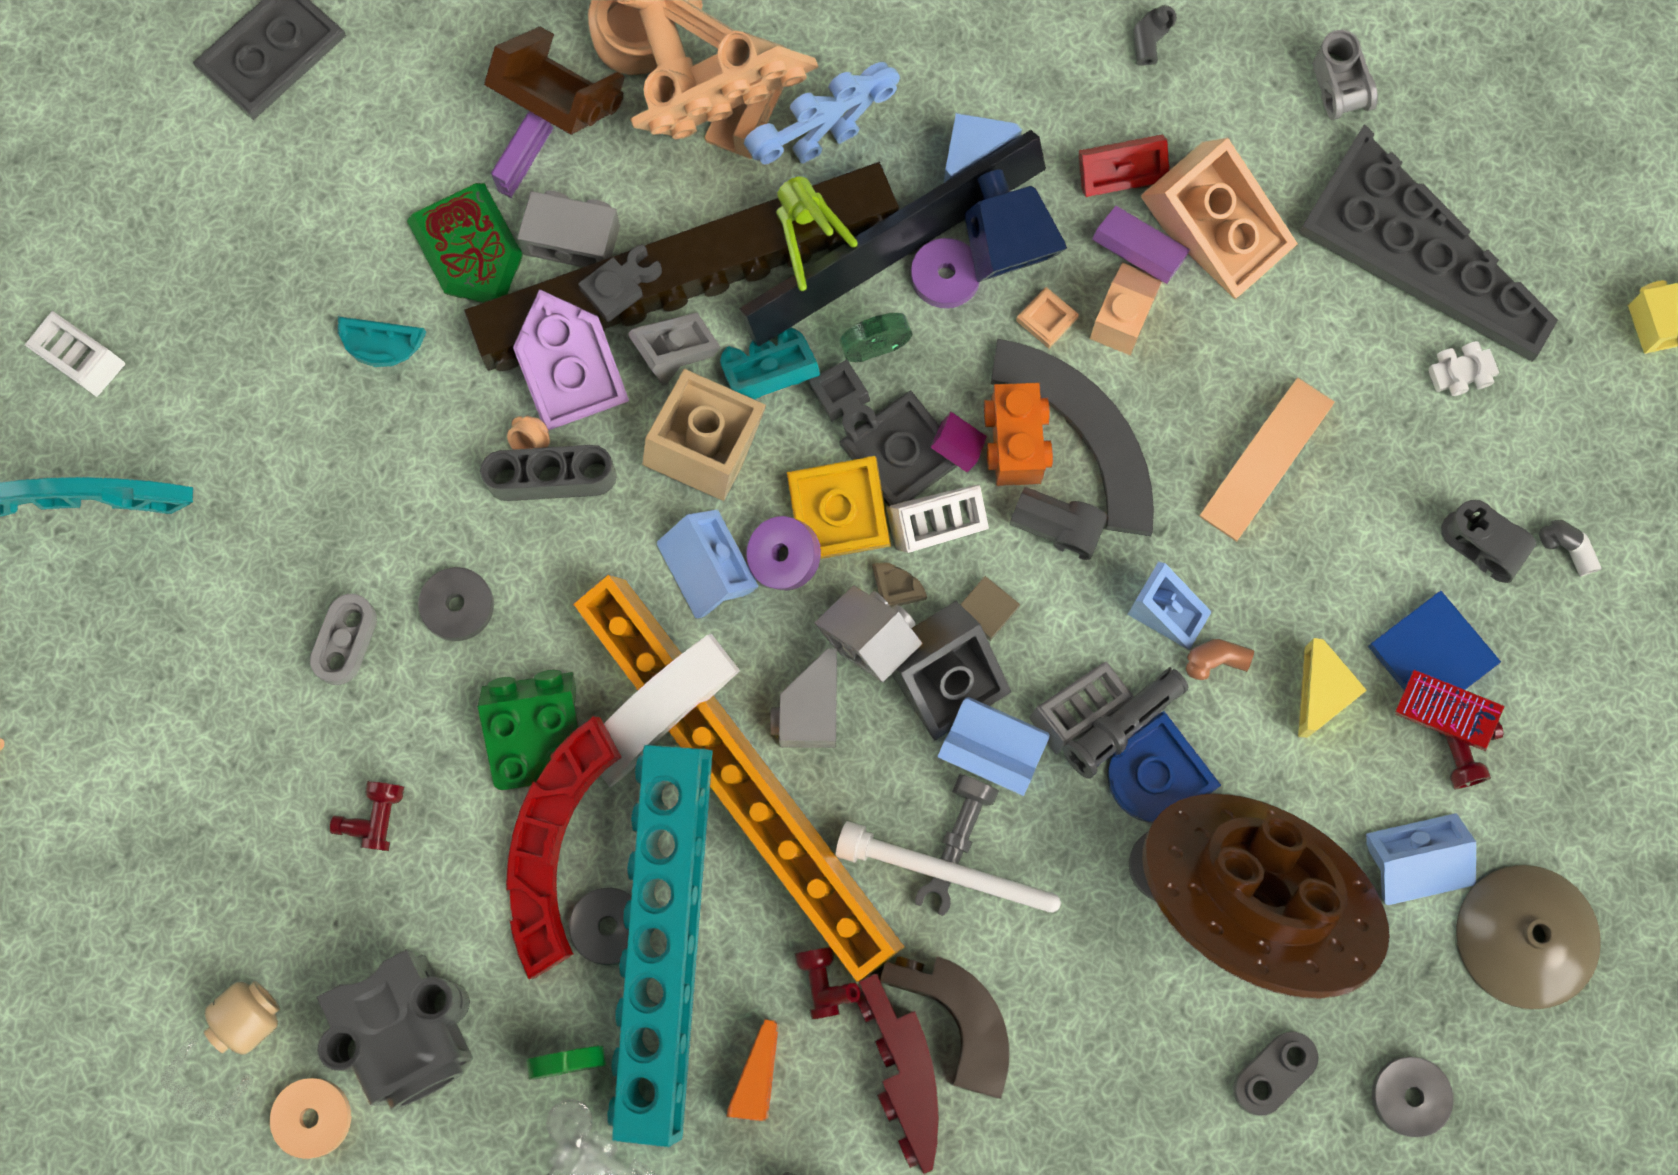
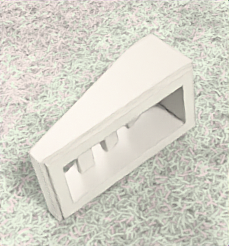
(94, 371)
(901, 524)

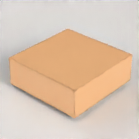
(1047, 317)

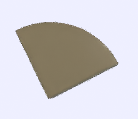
(897, 585)

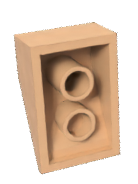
(1220, 215)

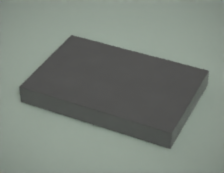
(268, 52)

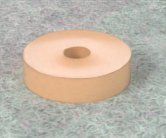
(288, 1112)

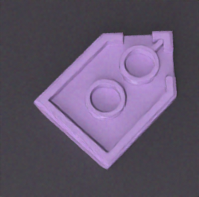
(567, 362)

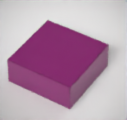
(959, 442)

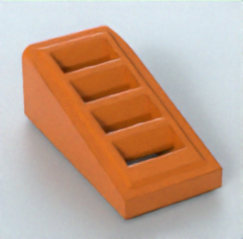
(754, 1087)

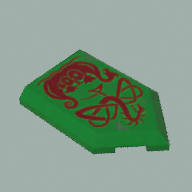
(468, 244)

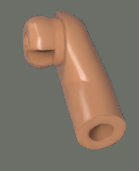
(1215, 653)

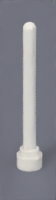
(858, 844)

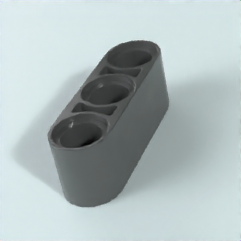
(531, 462)

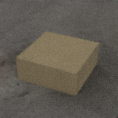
(990, 606)

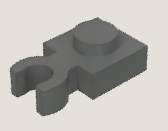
(615, 286)
(844, 395)

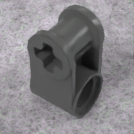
(1490, 541)

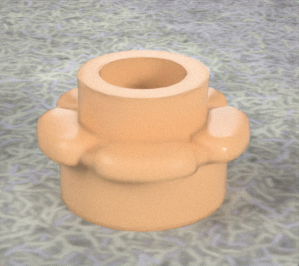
(528, 433)

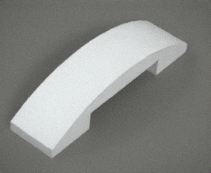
(665, 701)

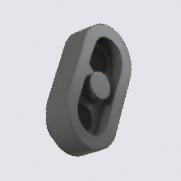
(1276, 1072)

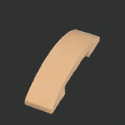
(1266, 459)

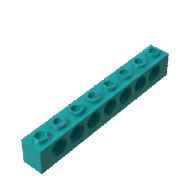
(667, 1069)

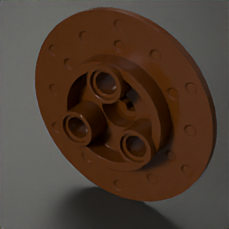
(1265, 896)

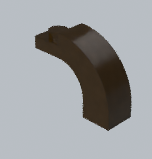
(982, 1030)

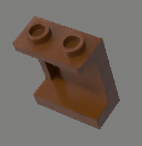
(548, 89)

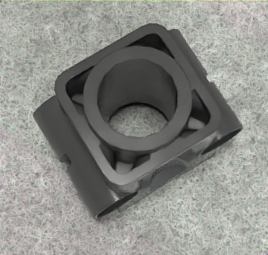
(398, 1035)

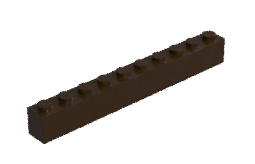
(696, 261)

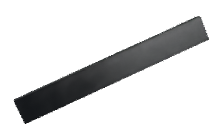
(888, 241)

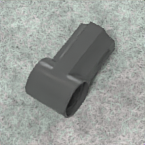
(1068, 525)

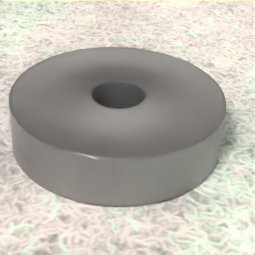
(442, 589)
(1434, 1091)

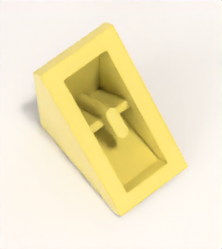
(1326, 687)

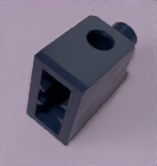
(1009, 229)

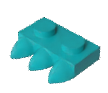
(769, 366)

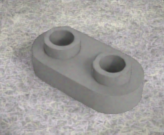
(339, 639)

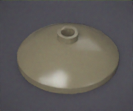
(1499, 942)

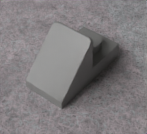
(674, 344)

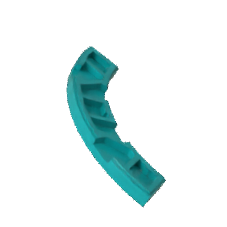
(118, 493)

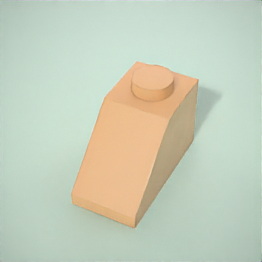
(1125, 308)

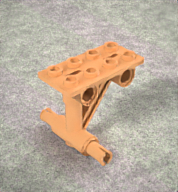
(690, 94)

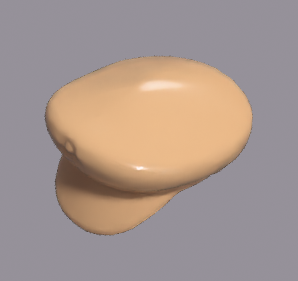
(620, 37)

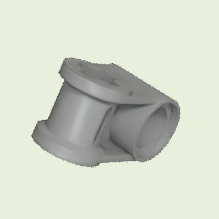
(1344, 83)

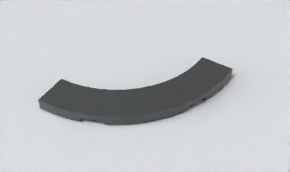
(1097, 423)

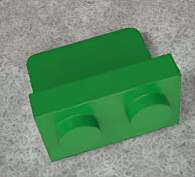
(526, 724)

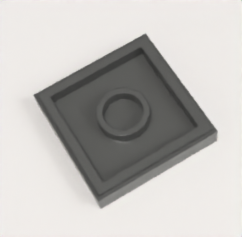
(901, 449)

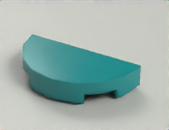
(379, 342)

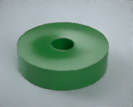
(565, 1062)

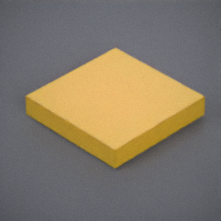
(842, 506)

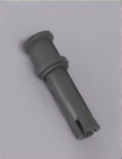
(1112, 733)

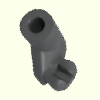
(1150, 31)

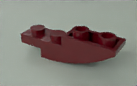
(912, 1091)

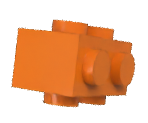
(1017, 423)

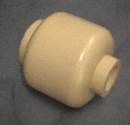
(241, 1018)

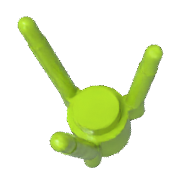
(805, 205)

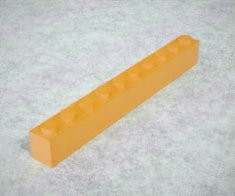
(748, 788)

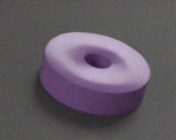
(938, 290)
(802, 556)

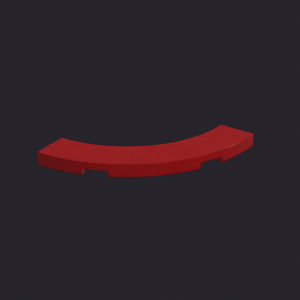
(538, 843)

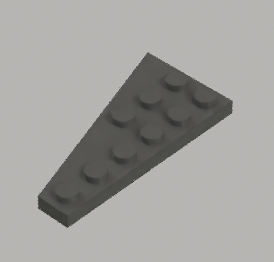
(1413, 241)

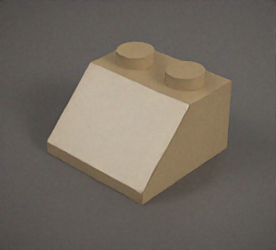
(702, 434)

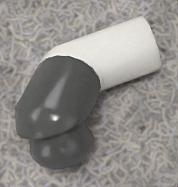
(1574, 541)

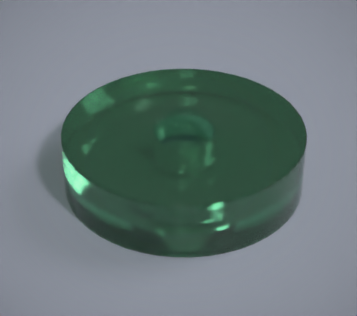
(875, 337)

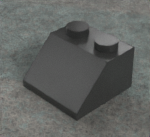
(948, 668)

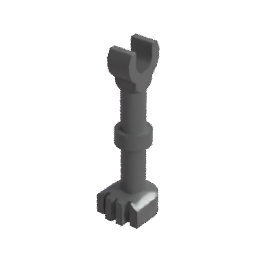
(976, 795)

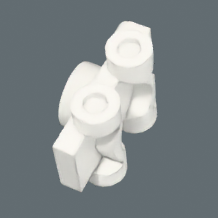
(1458, 372)

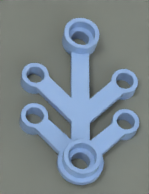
(824, 113)

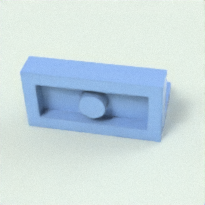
(706, 562)
(994, 745)
(1423, 858)

